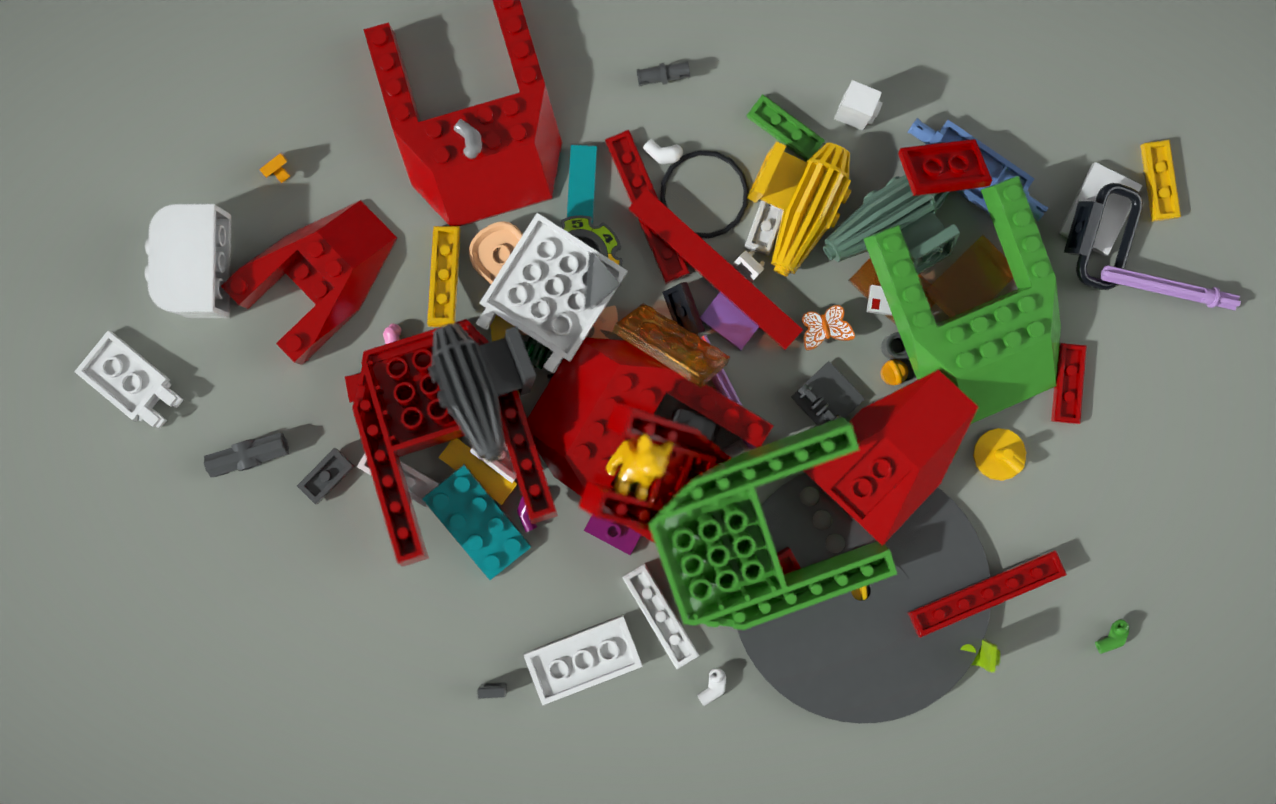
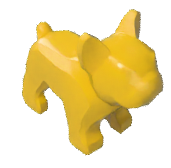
(640, 463)

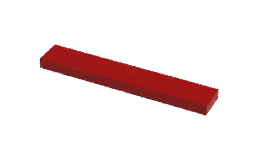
(635, 182)
(987, 593)

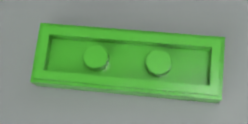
(785, 128)

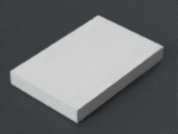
(1115, 210)

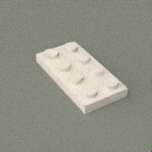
(582, 660)

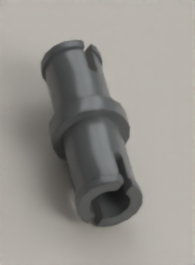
(663, 73)

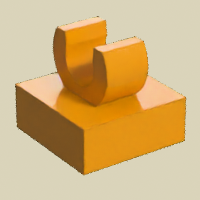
(275, 167)

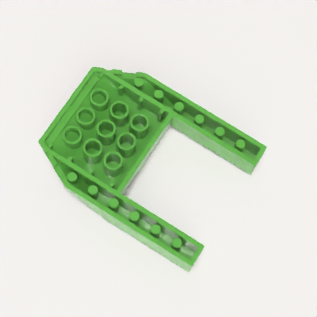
(999, 347)
(722, 550)

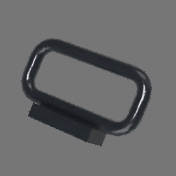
(1085, 228)

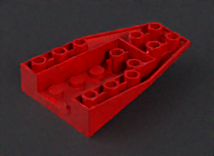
(901, 455)

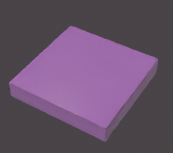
(729, 321)

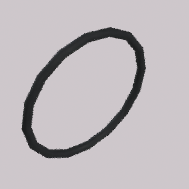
(734, 166)

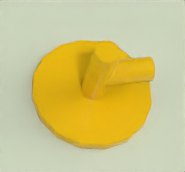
(999, 454)

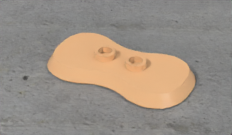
(492, 248)

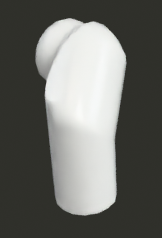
(716, 686)

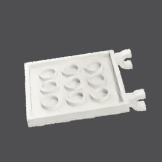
(545, 290)

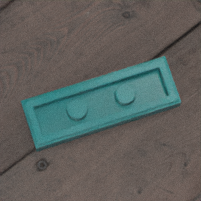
(582, 181)

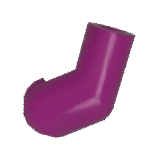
(524, 517)

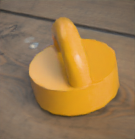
(894, 372)

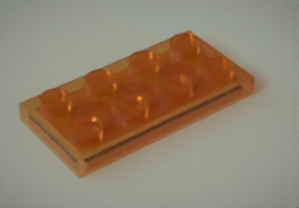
(671, 344)

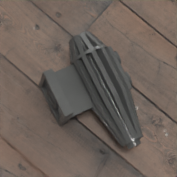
(473, 379)

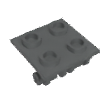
(827, 396)

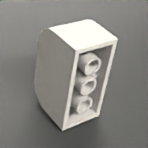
(190, 260)

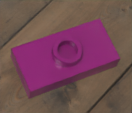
(613, 533)

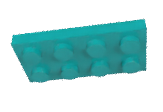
(476, 522)

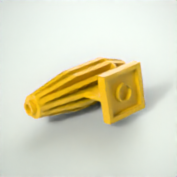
(806, 194)

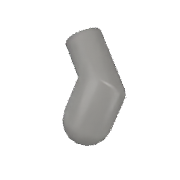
(472, 138)

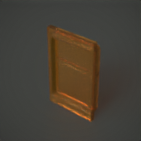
(971, 279)

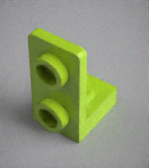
(987, 657)

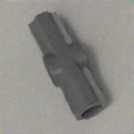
(246, 455)

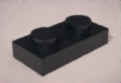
(683, 308)

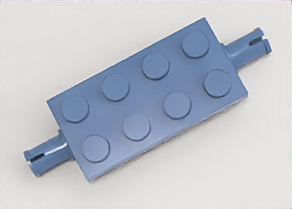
(998, 166)

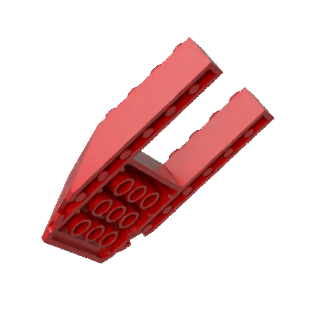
(516, 132)
(580, 397)
(402, 414)

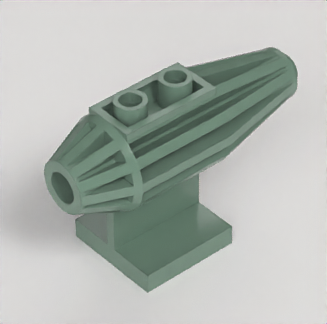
(894, 206)

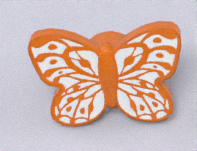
(826, 326)

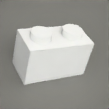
(859, 105)

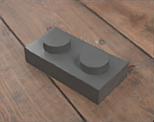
(325, 476)

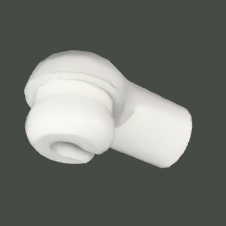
(663, 155)

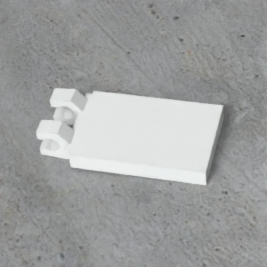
(127, 380)

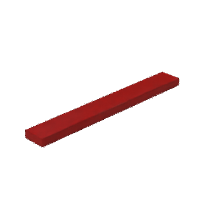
(715, 269)

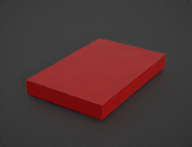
(944, 167)

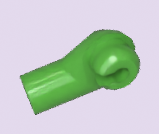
(1116, 637)

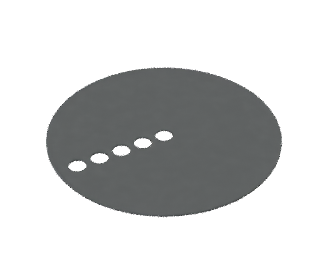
(864, 656)

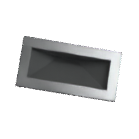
(599, 282)

